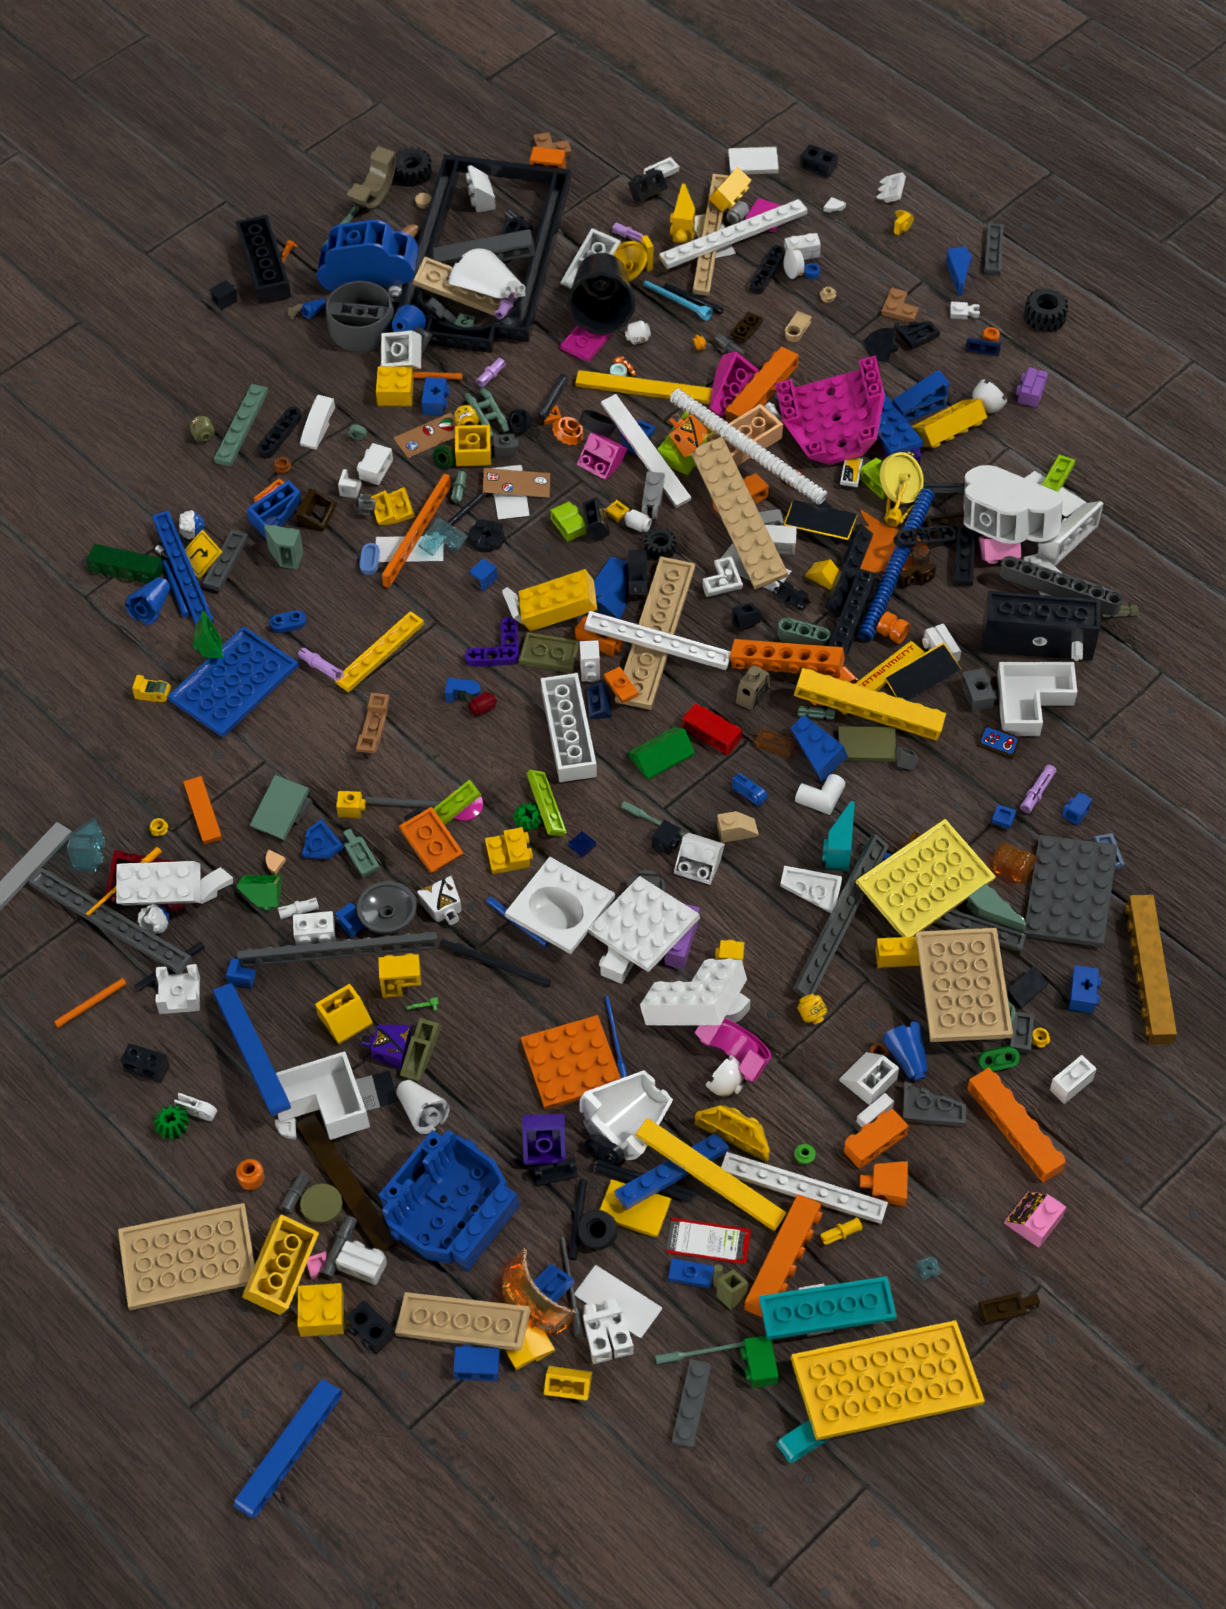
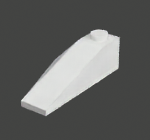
(594, 243)

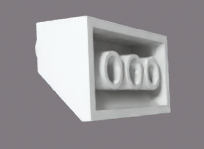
(1073, 531)

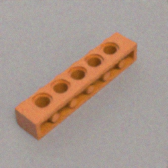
(787, 657)

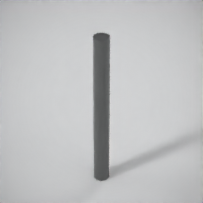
(401, 802)

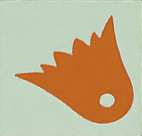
(881, 546)

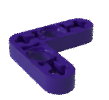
(504, 650)

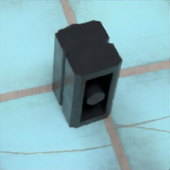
(595, 519)

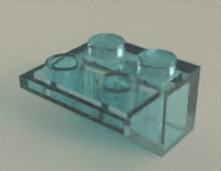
(86, 846)

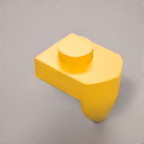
(903, 222)

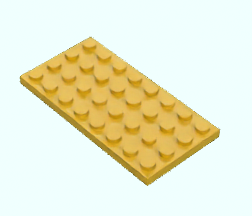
(886, 1380)

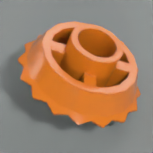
(568, 430)

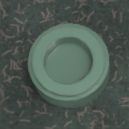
(357, 432)

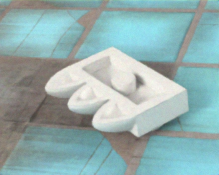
(892, 187)

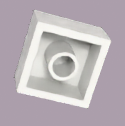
(401, 349)

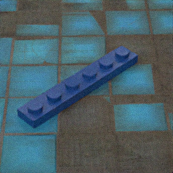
(666, 1174)

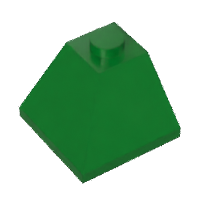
(207, 638)
(262, 889)

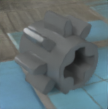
(364, 504)

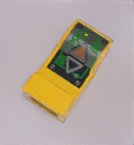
(150, 690)

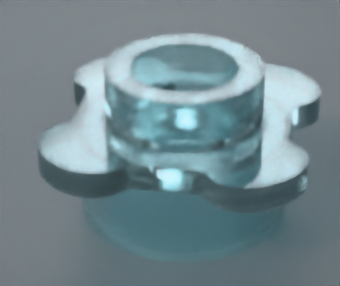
(928, 1261)

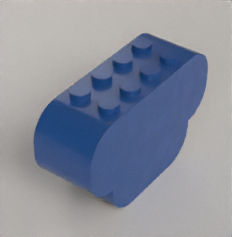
(367, 253)

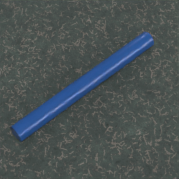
(175, 588)
(501, 909)

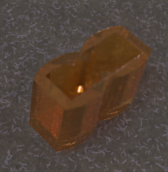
(1013, 862)

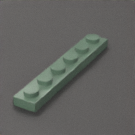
(241, 425)

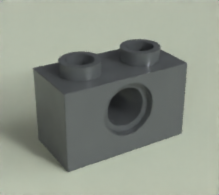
(978, 690)

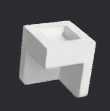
(347, 486)

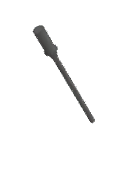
(578, 1330)

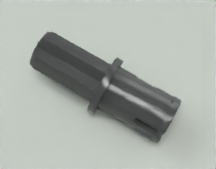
(726, 344)
(294, 1193)

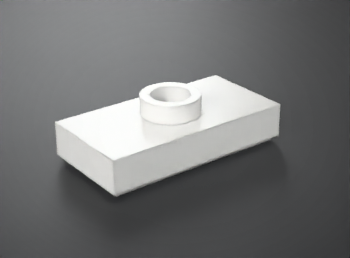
(513, 604)

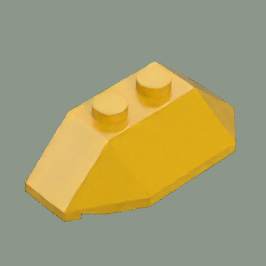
(735, 1129)

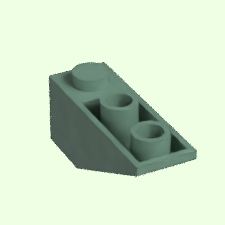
(991, 908)

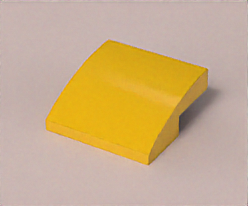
(392, 507)
(535, 1347)

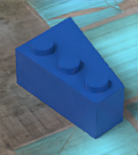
(924, 397)
(274, 507)
(819, 747)

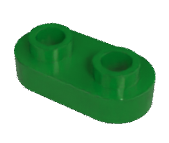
(998, 1058)

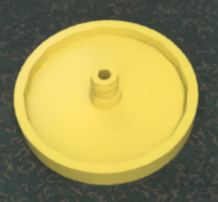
(898, 469)

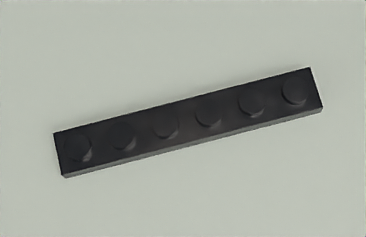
(848, 570)

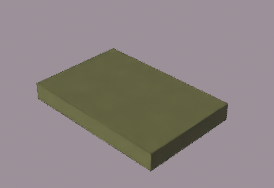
(549, 652)
(868, 743)

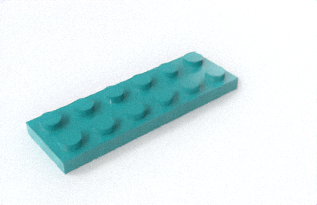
(827, 1308)

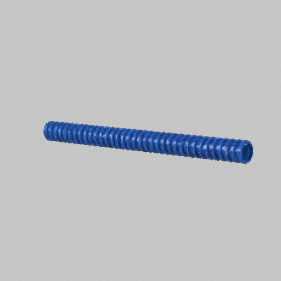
(893, 568)

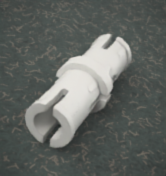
(298, 908)

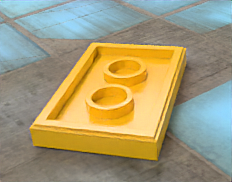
(644, 1217)

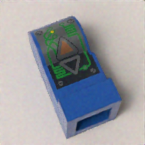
(461, 689)

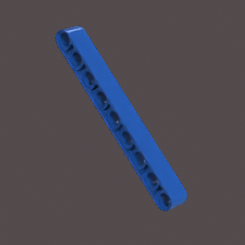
(252, 1049)

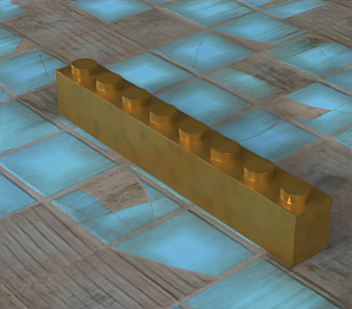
(1151, 969)

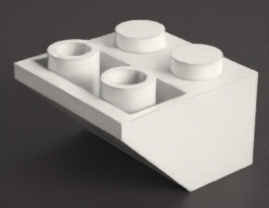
(480, 190)
(698, 858)
(870, 1076)

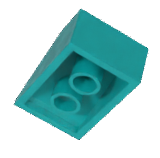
(839, 842)

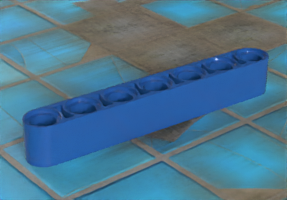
(287, 1449)

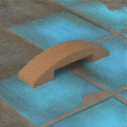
(374, 723)

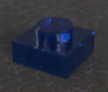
(582, 844)

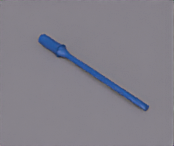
(621, 1065)

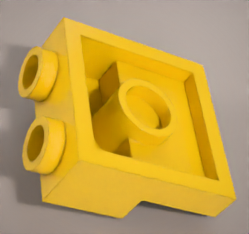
(509, 851)

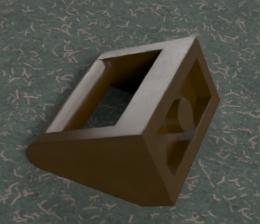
(306, 508)

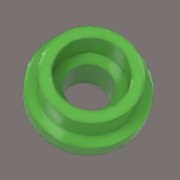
(804, 1159)

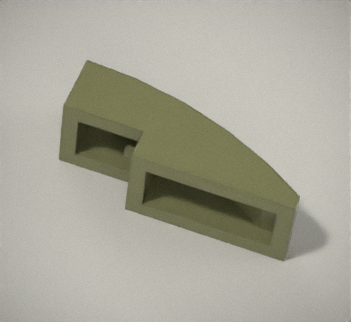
(420, 1049)

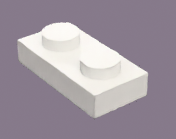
(667, 166)

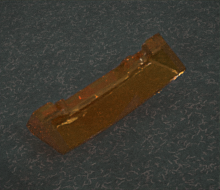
(521, 1290)

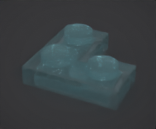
(440, 533)

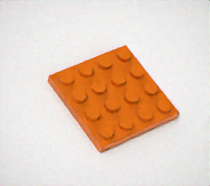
(569, 1061)

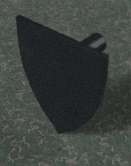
(881, 343)

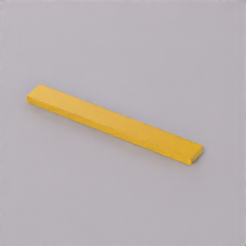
(639, 386)
(710, 1174)

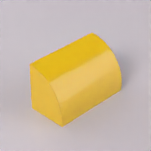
(567, 1383)

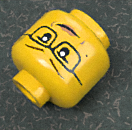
(812, 1008)

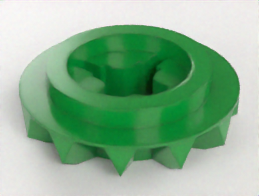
(524, 821)

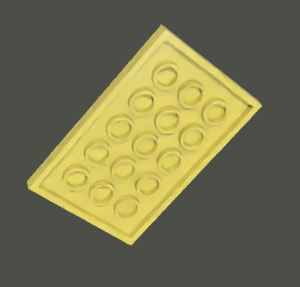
(925, 879)

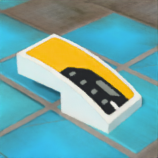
(851, 472)

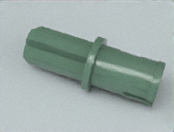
(458, 486)

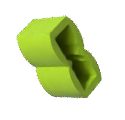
(568, 521)

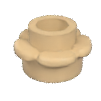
(828, 294)

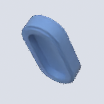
(369, 558)

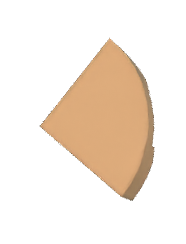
(274, 861)

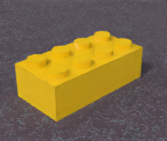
(557, 600)
(280, 1264)

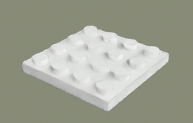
(644, 923)

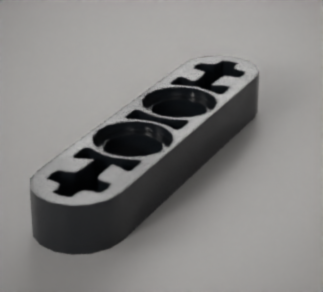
(770, 270)
(274, 445)
(926, 540)

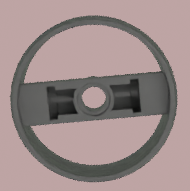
(364, 306)

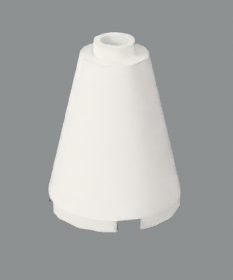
(422, 1106)

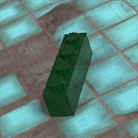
(124, 564)

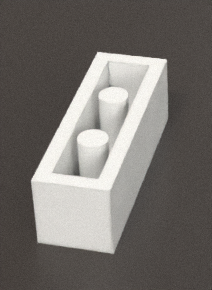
(869, 1115)

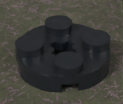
(485, 527)

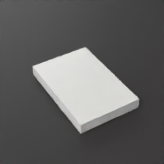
(754, 160)

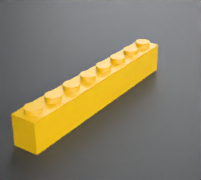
(870, 704)

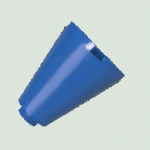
(408, 318)
(148, 601)
(908, 1049)

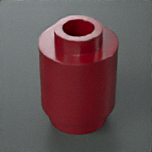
(482, 703)

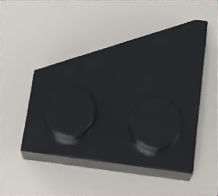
(917, 333)

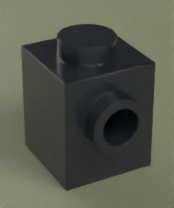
(223, 294)
(666, 837)

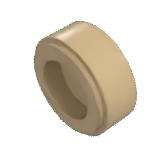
(423, 200)

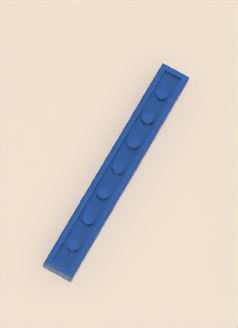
(181, 565)

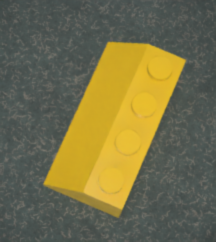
(950, 422)

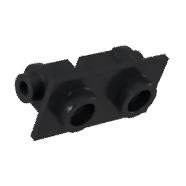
(786, 590)
(555, 1171)

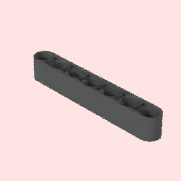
(1058, 584)

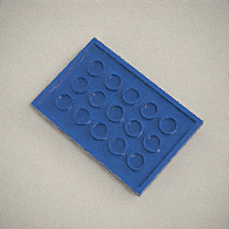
(231, 687)

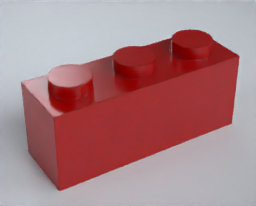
(711, 729)

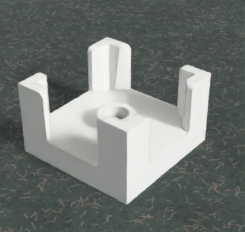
(178, 992)

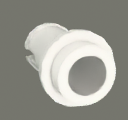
(771, 408)

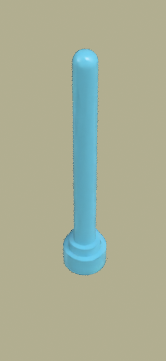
(703, 312)

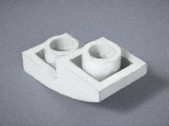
(212, 883)

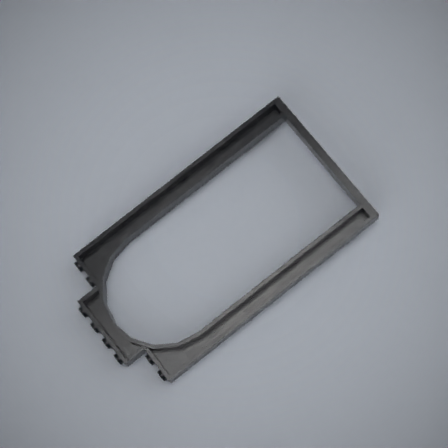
(520, 321)

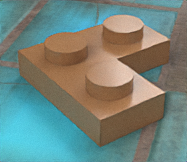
(544, 140)
(895, 307)

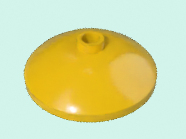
(633, 257)

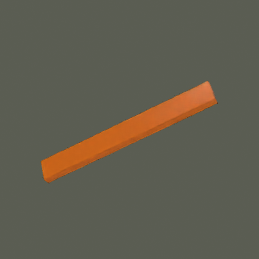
(416, 531)

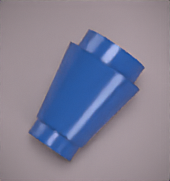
(312, 308)

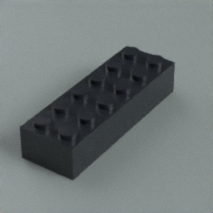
(263, 259)

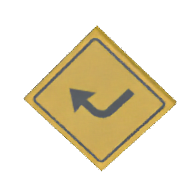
(202, 553)

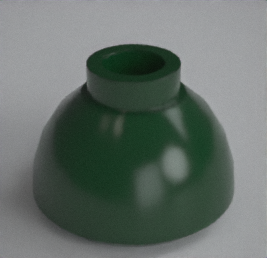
(444, 456)

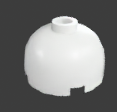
(990, 396)
(727, 1078)

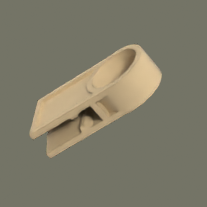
(798, 324)

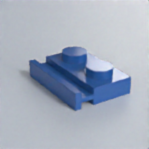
(553, 1282)

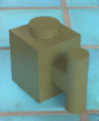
(730, 1287)

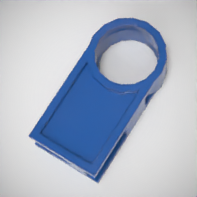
(749, 789)

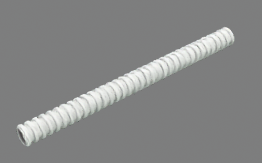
(748, 446)

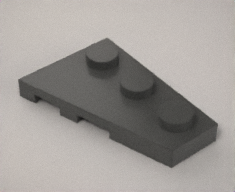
(928, 1108)

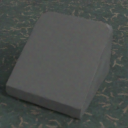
(906, 758)

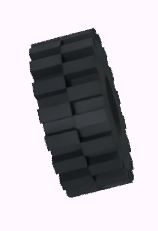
(412, 158)

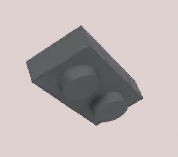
(1022, 1032)

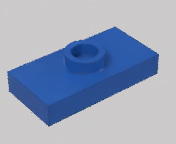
(691, 1273)

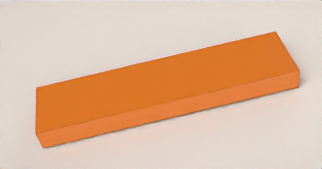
(202, 810)

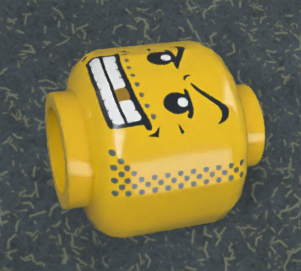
(466, 416)

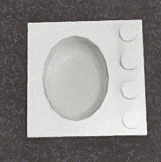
(560, 905)

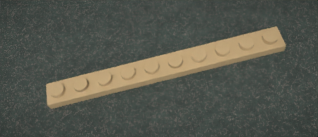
(712, 224)

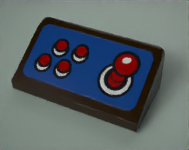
(999, 741)

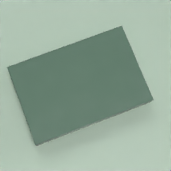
(279, 807)

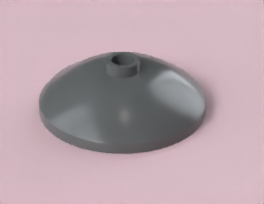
(383, 899)

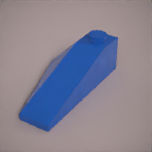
(611, 588)

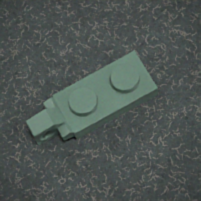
(360, 854)

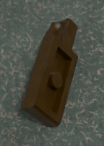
(1007, 1307)

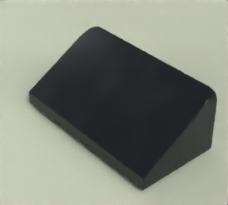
(1026, 987)

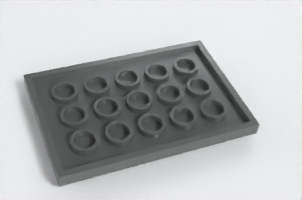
(1071, 891)

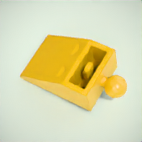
(683, 218)

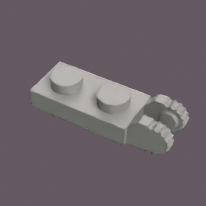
(653, 492)

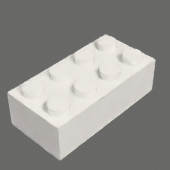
(158, 883)

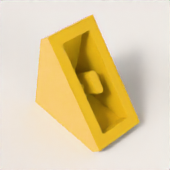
(823, 573)

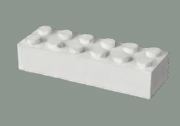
(568, 727)

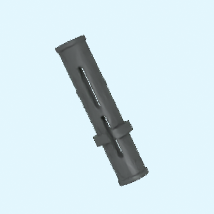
(340, 1238)

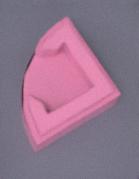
(315, 1264)

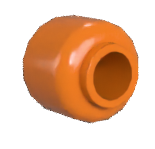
(250, 1174)

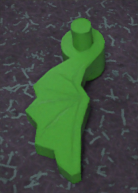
(432, 1002)

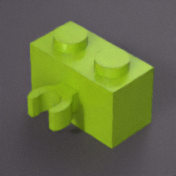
(871, 477)

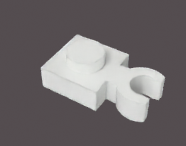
(961, 310)

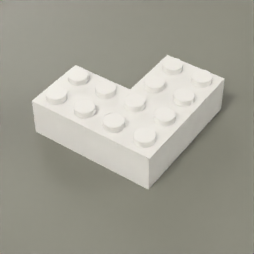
(1027, 687)
(699, 1001)
(325, 1086)

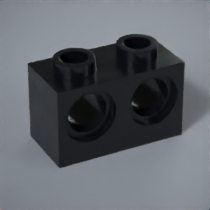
(818, 161)
(648, 188)
(145, 1063)
(374, 1324)

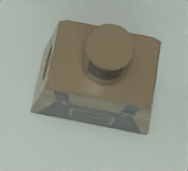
(757, 683)

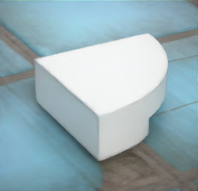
(834, 205)
(287, 1128)

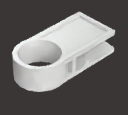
(196, 1107)

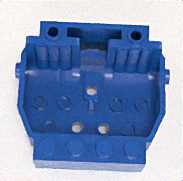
(467, 1179)

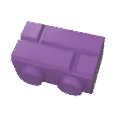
(1032, 387)

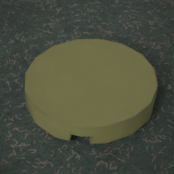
(321, 1204)

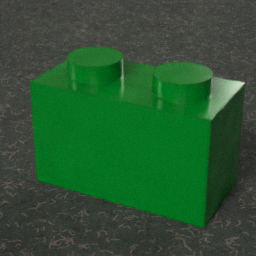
(760, 1362)

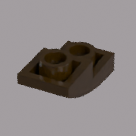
(747, 327)
(921, 574)

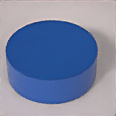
(811, 271)

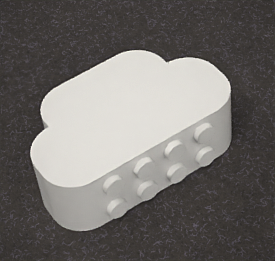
(1010, 506)

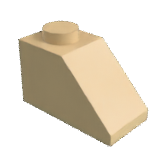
(735, 826)

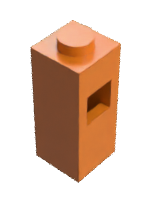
(606, 644)

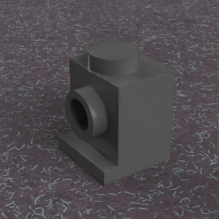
(505, 445)

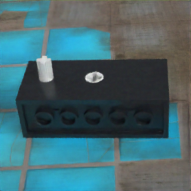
(1040, 625)

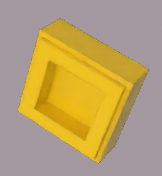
(617, 511)

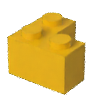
(397, 973)

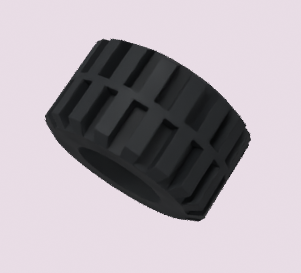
(1046, 310)

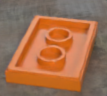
(431, 840)

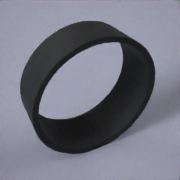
(597, 422)

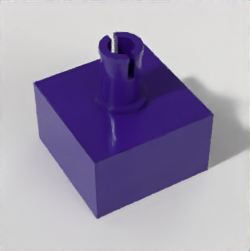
(543, 1138)

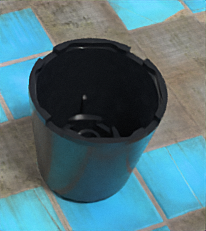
(601, 295)

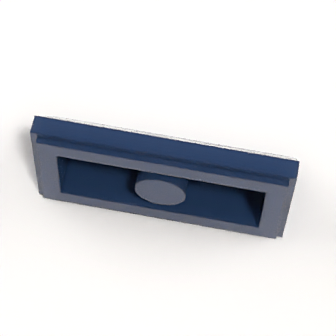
(983, 346)
(598, 701)

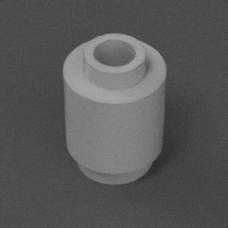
(737, 212)

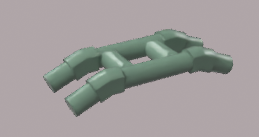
(489, 401)

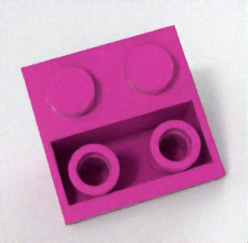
(601, 455)

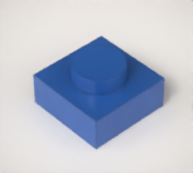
(1003, 816)

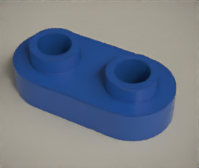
(289, 621)

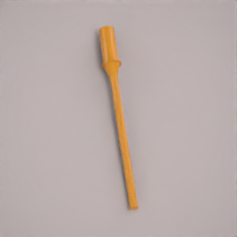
(148, 859)

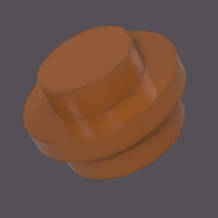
(282, 465)

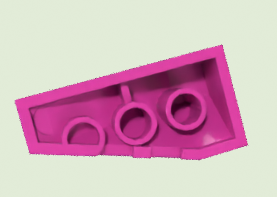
(729, 381)

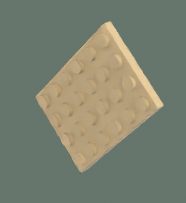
(963, 985)
(186, 1256)

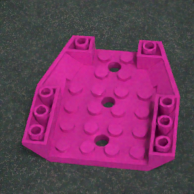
(810, 413)

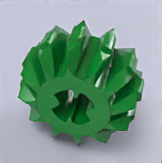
(171, 1122)

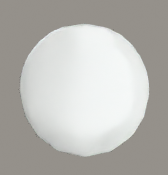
(793, 263)

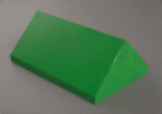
(662, 752)

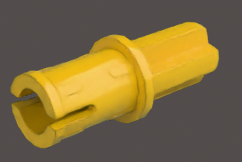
(841, 1231)

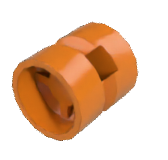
(895, 629)

